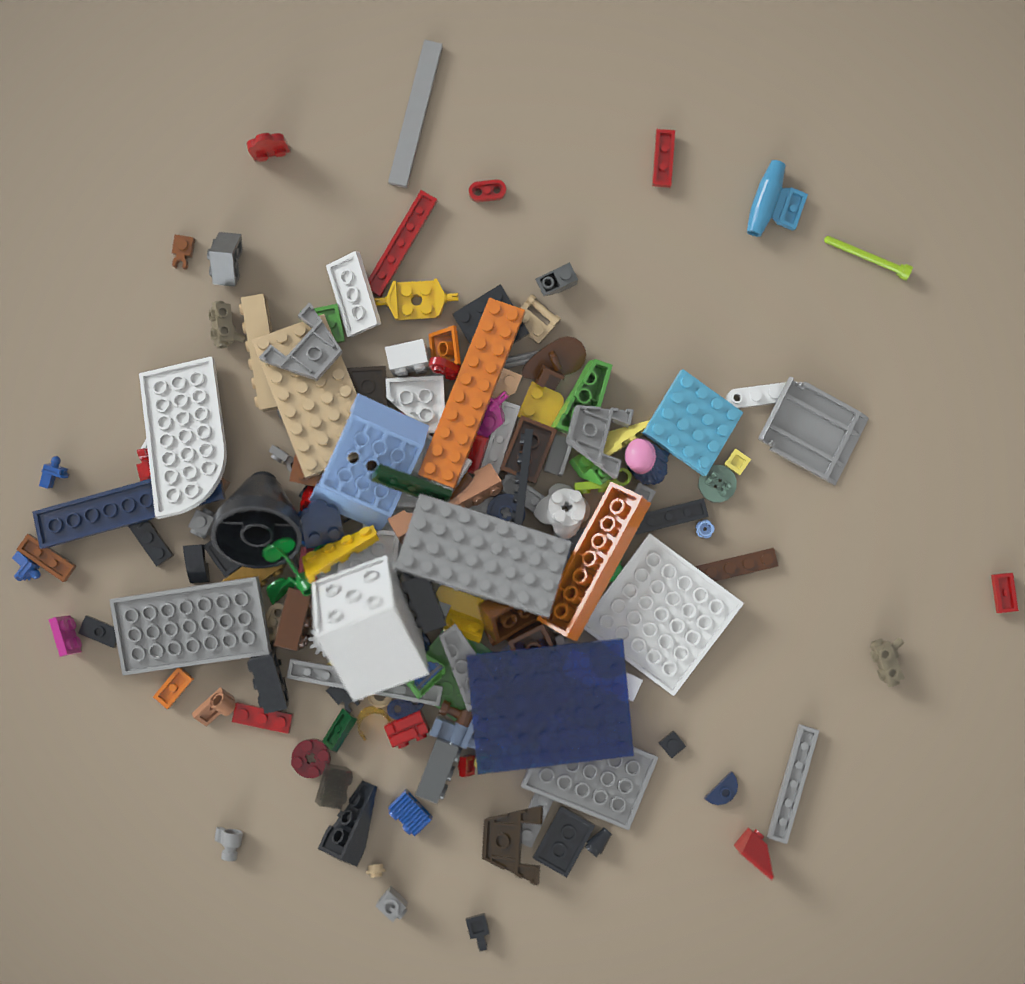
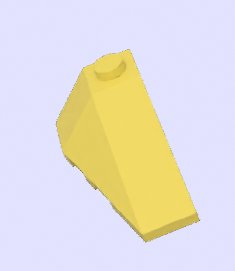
(621, 437)

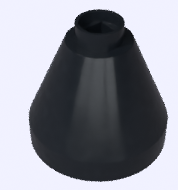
(255, 519)

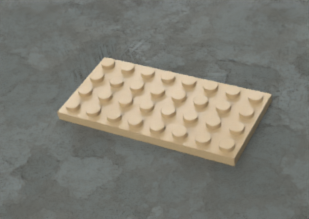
(309, 408)

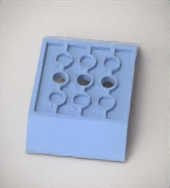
(375, 435)

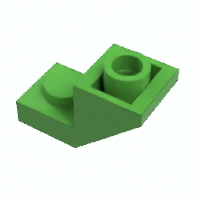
(588, 470)

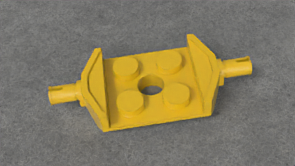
(401, 295)

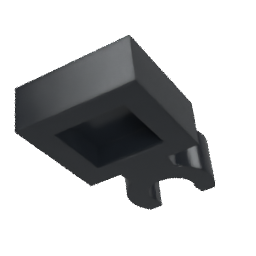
(341, 695)

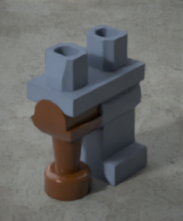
(457, 733)

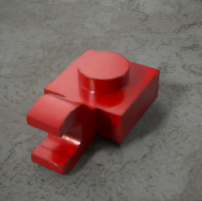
(143, 467)

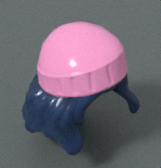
(646, 461)

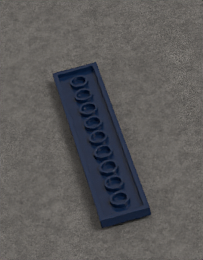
(100, 513)

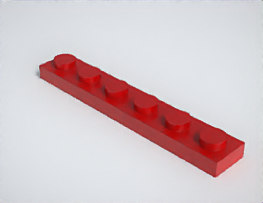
(401, 242)

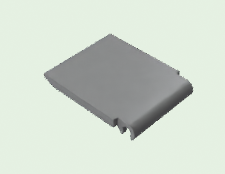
(813, 430)

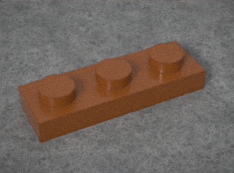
(46, 558)

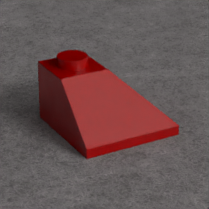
(756, 851)

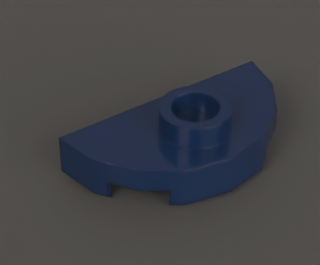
(723, 791)

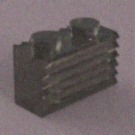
(334, 786)

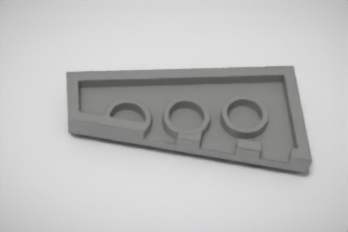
(456, 649)

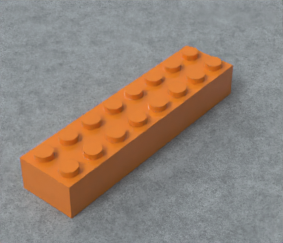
(595, 560)

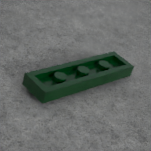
(409, 484)

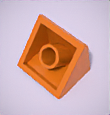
(446, 344)

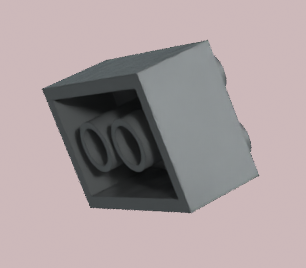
(438, 770)

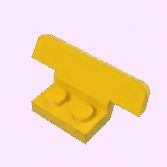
(462, 612)

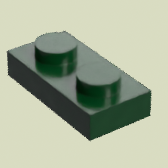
(339, 730)

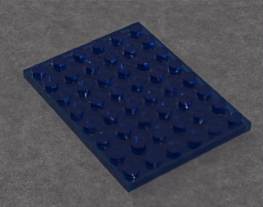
(550, 705)

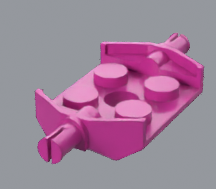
(494, 415)

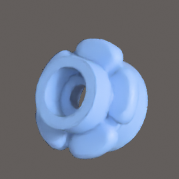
(710, 529)

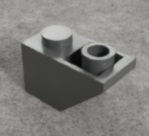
(557, 280)

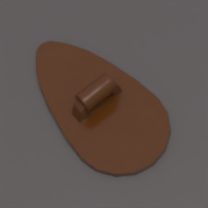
(562, 355)

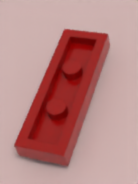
(663, 158)
(255, 717)

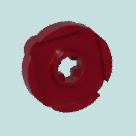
(300, 762)

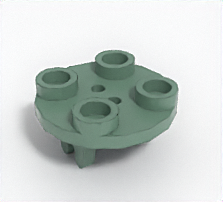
(725, 488)

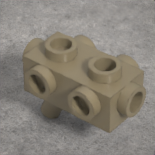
(222, 328)
(886, 658)

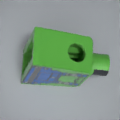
(423, 684)

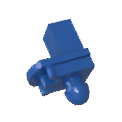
(51, 471)
(28, 568)

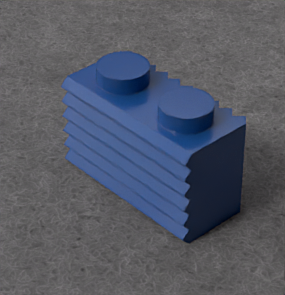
(410, 813)

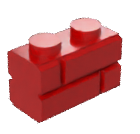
(407, 728)

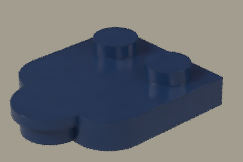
(321, 524)

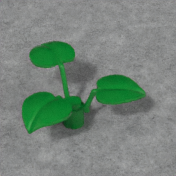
(280, 587)

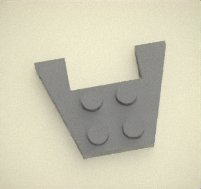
(312, 354)
(589, 434)

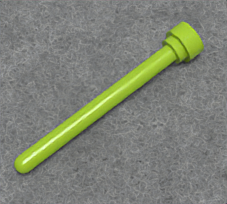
(902, 271)

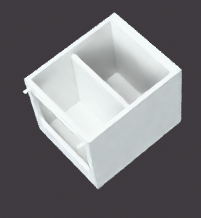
(368, 628)

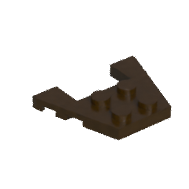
(504, 838)

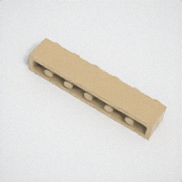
(257, 324)

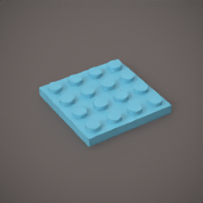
(692, 422)

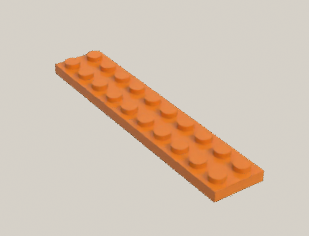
(471, 393)

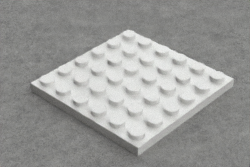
(663, 613)

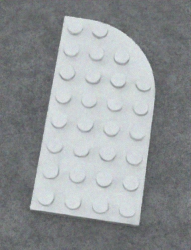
(183, 434)

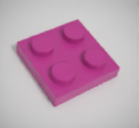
(65, 635)

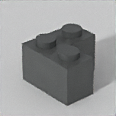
(224, 258)

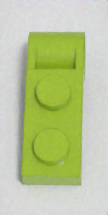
(585, 487)

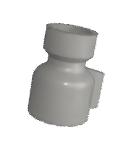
(231, 840)

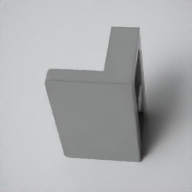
(558, 456)

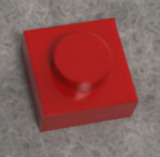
(466, 765)

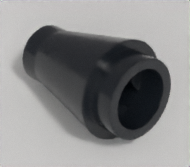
(598, 842)

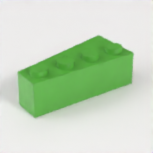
(587, 392)

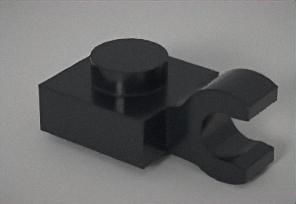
(477, 929)

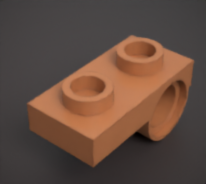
(218, 703)

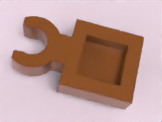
(183, 248)

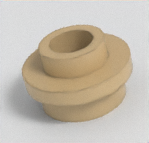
(375, 870)

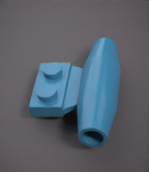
(775, 202)

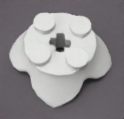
(550, 510)

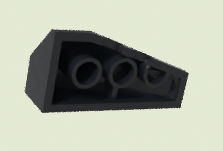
(349, 834)

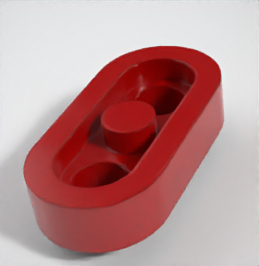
(487, 188)
(445, 367)

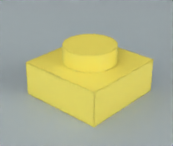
(737, 462)

